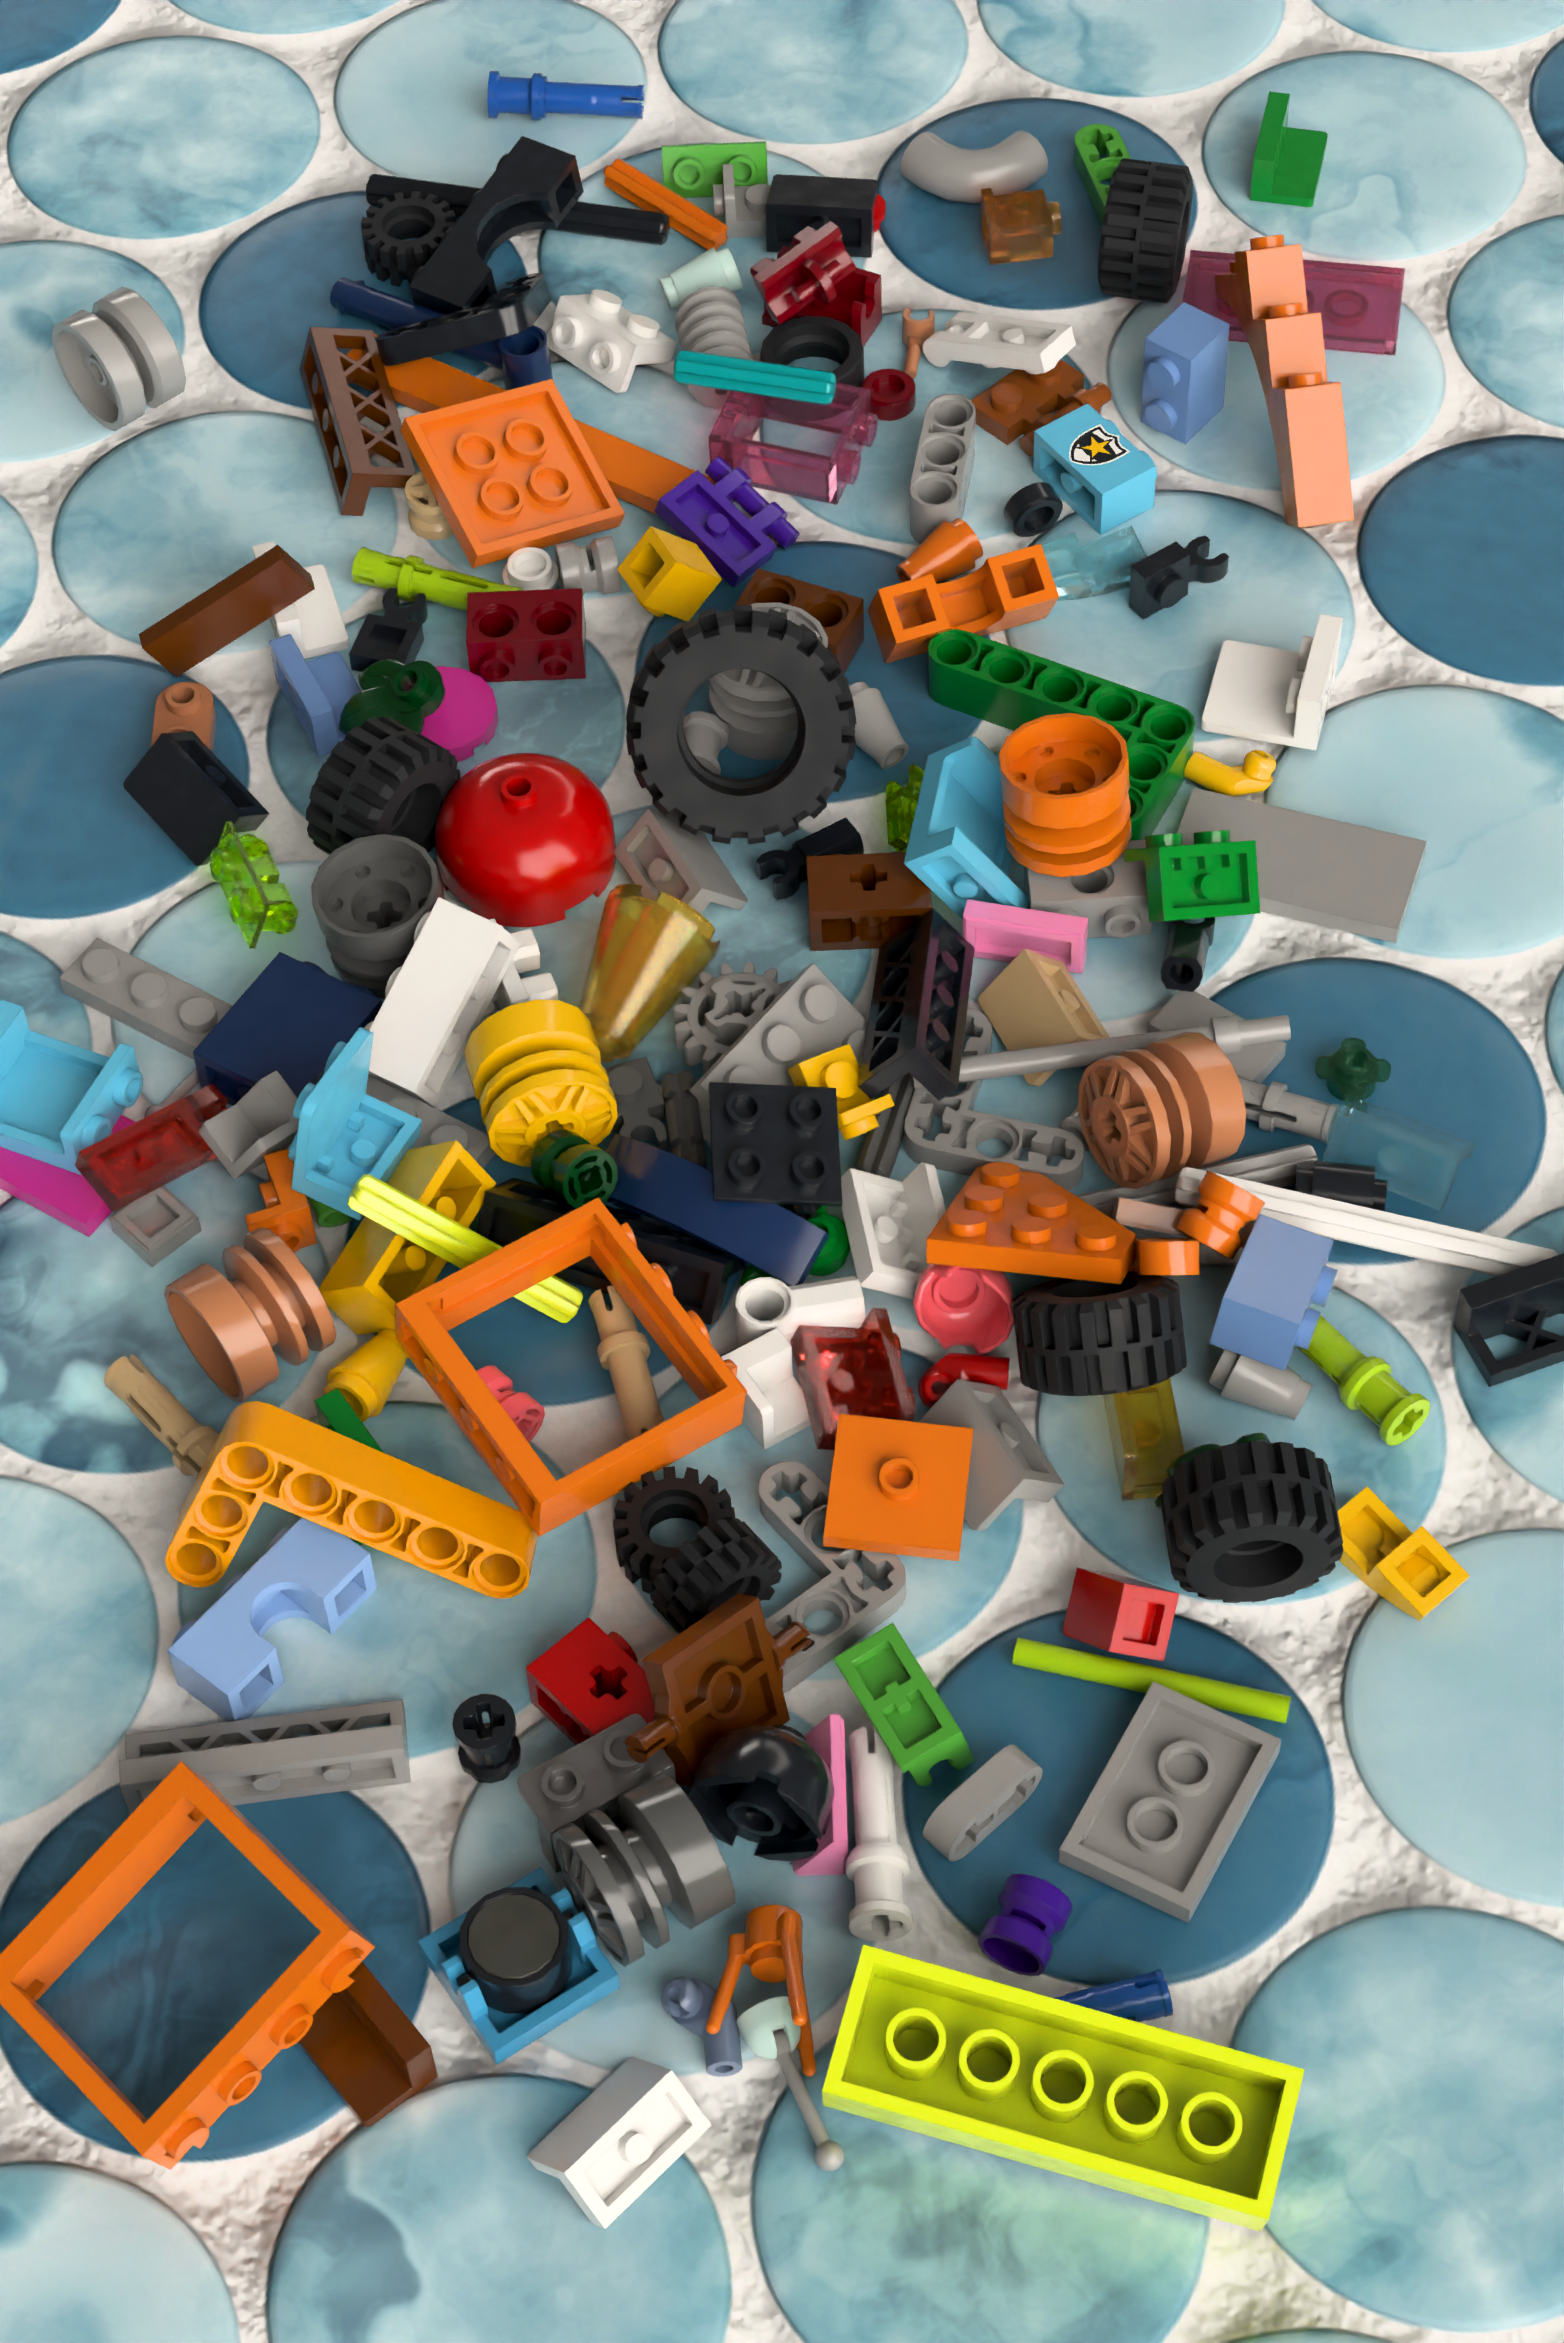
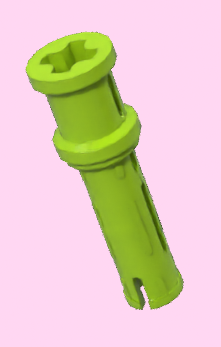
(1367, 1384)

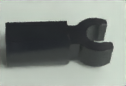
(792, 864)
(1186, 954)

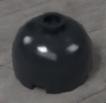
(766, 1790)

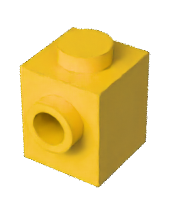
(669, 574)

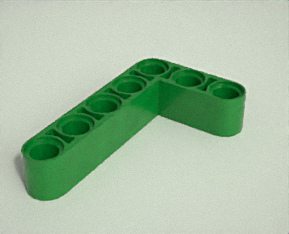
(1017, 687)

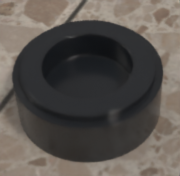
(1033, 509)

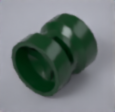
(573, 1168)

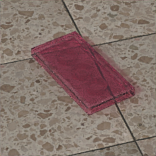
(1355, 300)

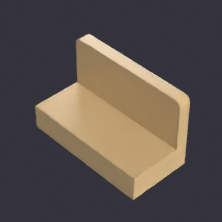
(1038, 1006)

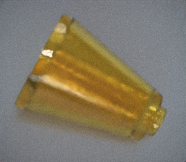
(641, 965)

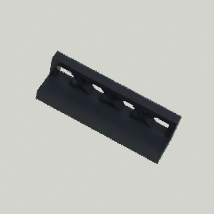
(918, 1008)
(694, 1268)
(1507, 1308)

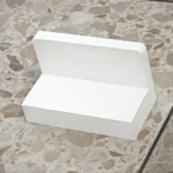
(314, 618)
(621, 2139)

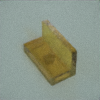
(1143, 1438)

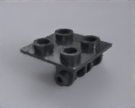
(775, 1146)

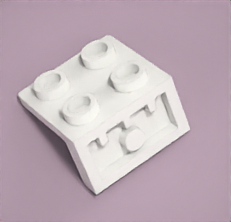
(1275, 691)

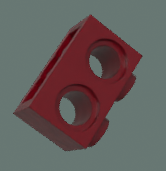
(526, 635)

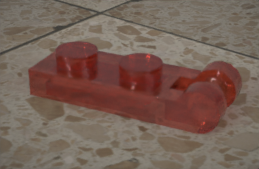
(151, 1150)

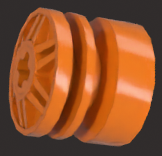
(1065, 794)

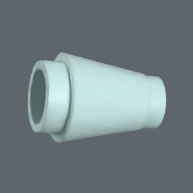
(704, 271)

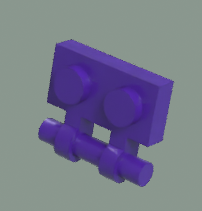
(722, 532)

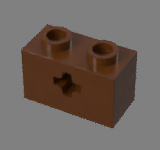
(862, 900)

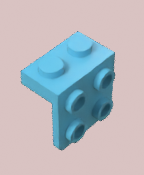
(346, 1130)

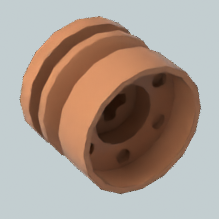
(1161, 1109)
(244, 1318)

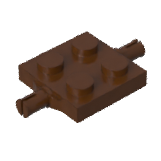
(715, 1681)

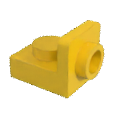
(841, 1071)

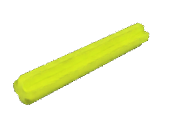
(452, 1241)

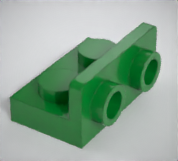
(1199, 878)

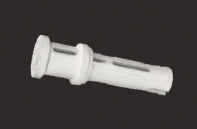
(877, 1861)

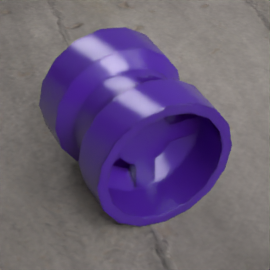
(1025, 1924)

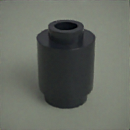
(1342, 1183)

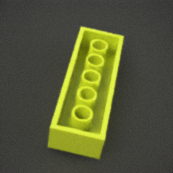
(1063, 2087)

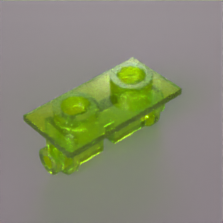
(251, 885)

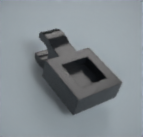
(1164, 576)

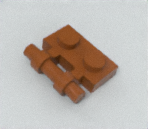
(1026, 402)

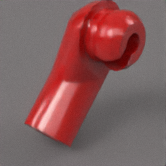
(961, 1366)

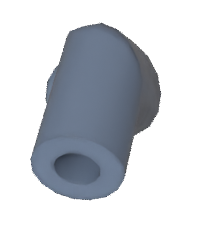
(690, 2006)

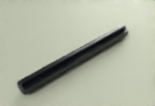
(582, 218)

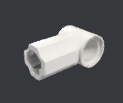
(819, 1303)

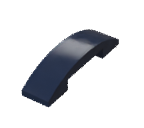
(682, 1197)

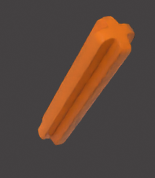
(655, 197)

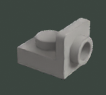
(741, 205)

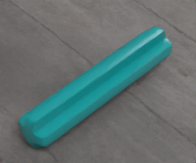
(755, 377)

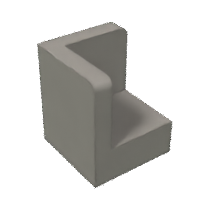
(253, 1126)

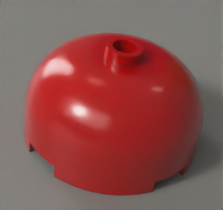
(525, 839)

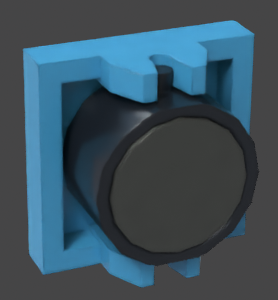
(519, 1963)

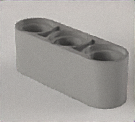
(942, 464)

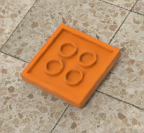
(512, 472)

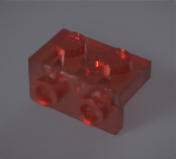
(851, 1374)

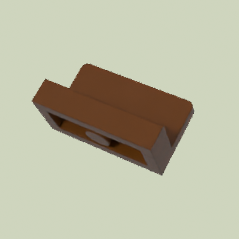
(368, 2049)

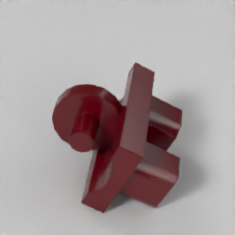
(804, 272)

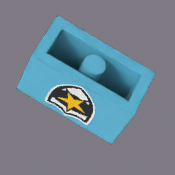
(1094, 468)

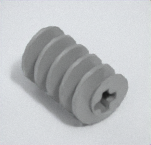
(712, 324)

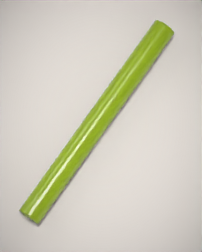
(1140, 1677)

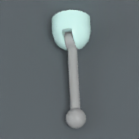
(773, 2036)

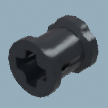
(502, 1746)

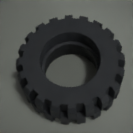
(754, 804)

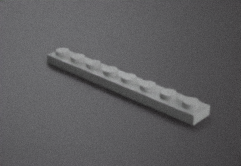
(184, 1015)

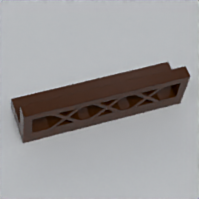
(340, 408)

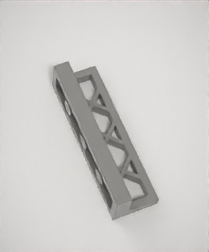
(283, 1764)

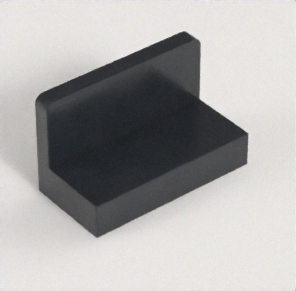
(815, 201)
(192, 794)

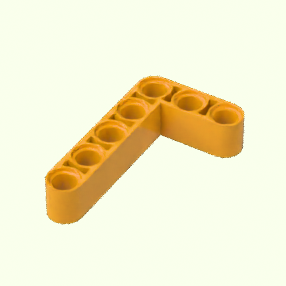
(351, 1491)

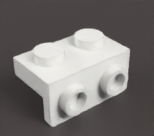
(606, 338)
(890, 1226)

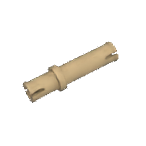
(625, 1356)
(161, 1414)

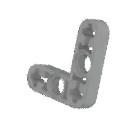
(965, 1129)
(841, 1581)

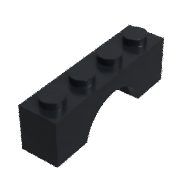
(526, 192)

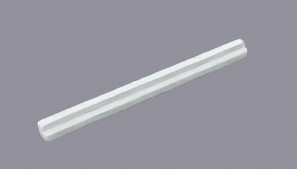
(1378, 1228)

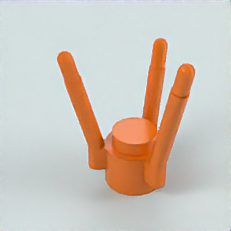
(775, 1955)

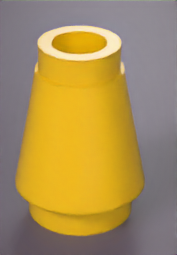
(369, 1374)

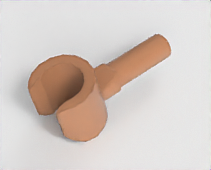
(914, 335)

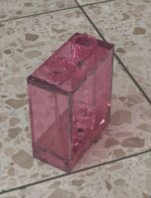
(791, 469)

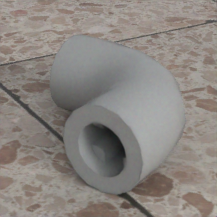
(962, 173)

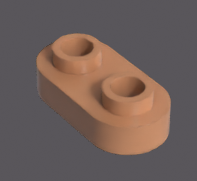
(184, 709)

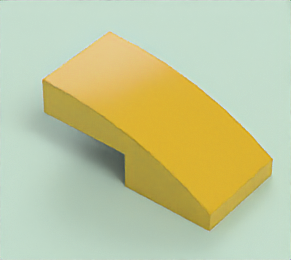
(1393, 1561)

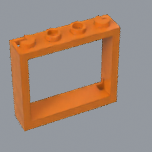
(645, 1287)
(95, 1899)

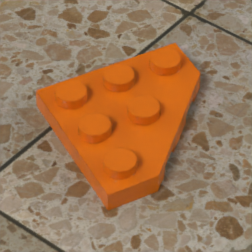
(1029, 1227)

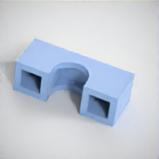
(301, 1575)

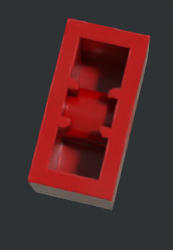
(589, 1683)

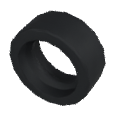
(817, 338)

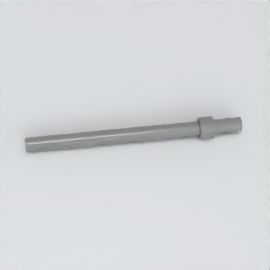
(1224, 1031)

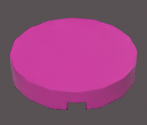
(465, 715)

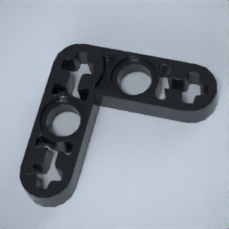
(506, 312)

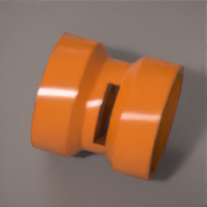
(1220, 1214)

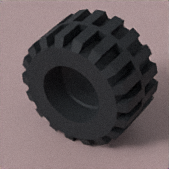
(1145, 230)
(380, 783)
(1099, 1335)
(1251, 1522)

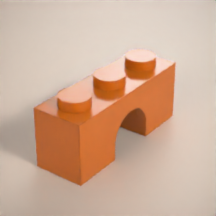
(994, 598)

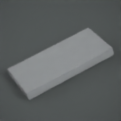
(1317, 865)

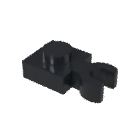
(390, 636)

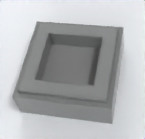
(155, 1225)

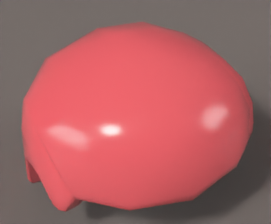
(964, 1306)

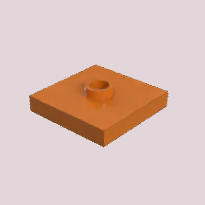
(898, 1487)

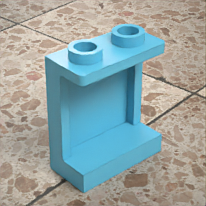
(960, 830)
(58, 1093)

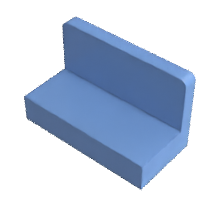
(314, 691)

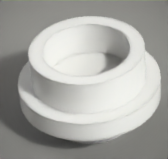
(531, 570)

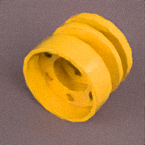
(538, 1074)

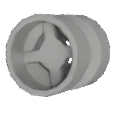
(574, 565)

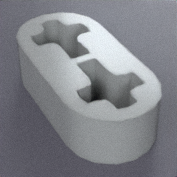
(982, 1803)

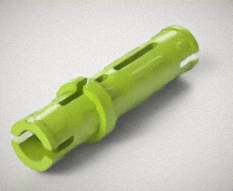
(415, 577)

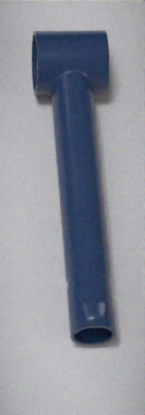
(520, 356)

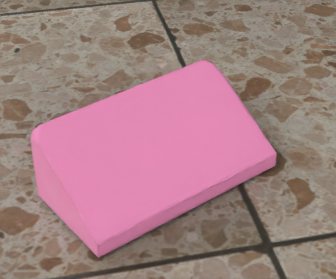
(832, 1851)

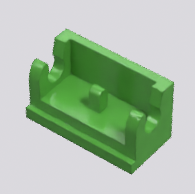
(903, 1705)

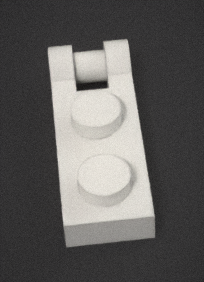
(1000, 342)

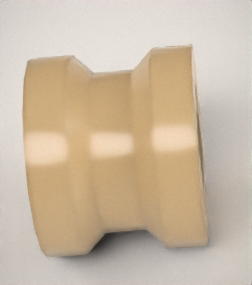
(424, 512)

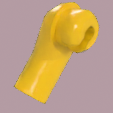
(1234, 781)

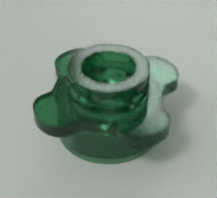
(1349, 1083)

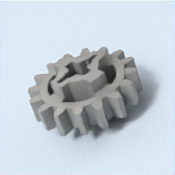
(729, 1008)

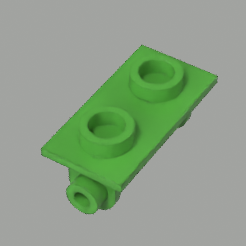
(697, 167)

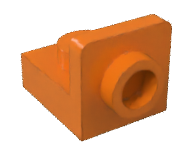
(285, 1209)

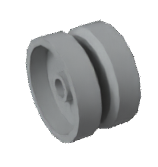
(118, 358)

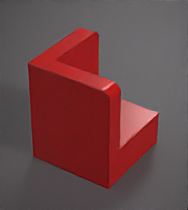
(1120, 1614)

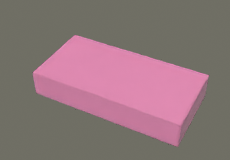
(1005, 930)

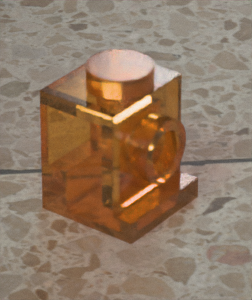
(1018, 225)

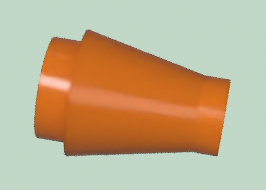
(944, 553)

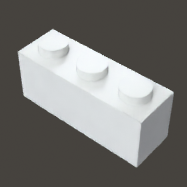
(438, 999)

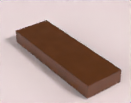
(227, 611)

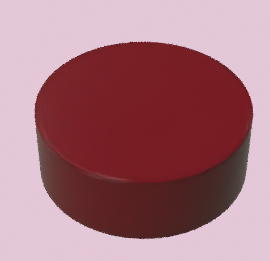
(891, 393)

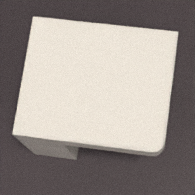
(773, 1398)

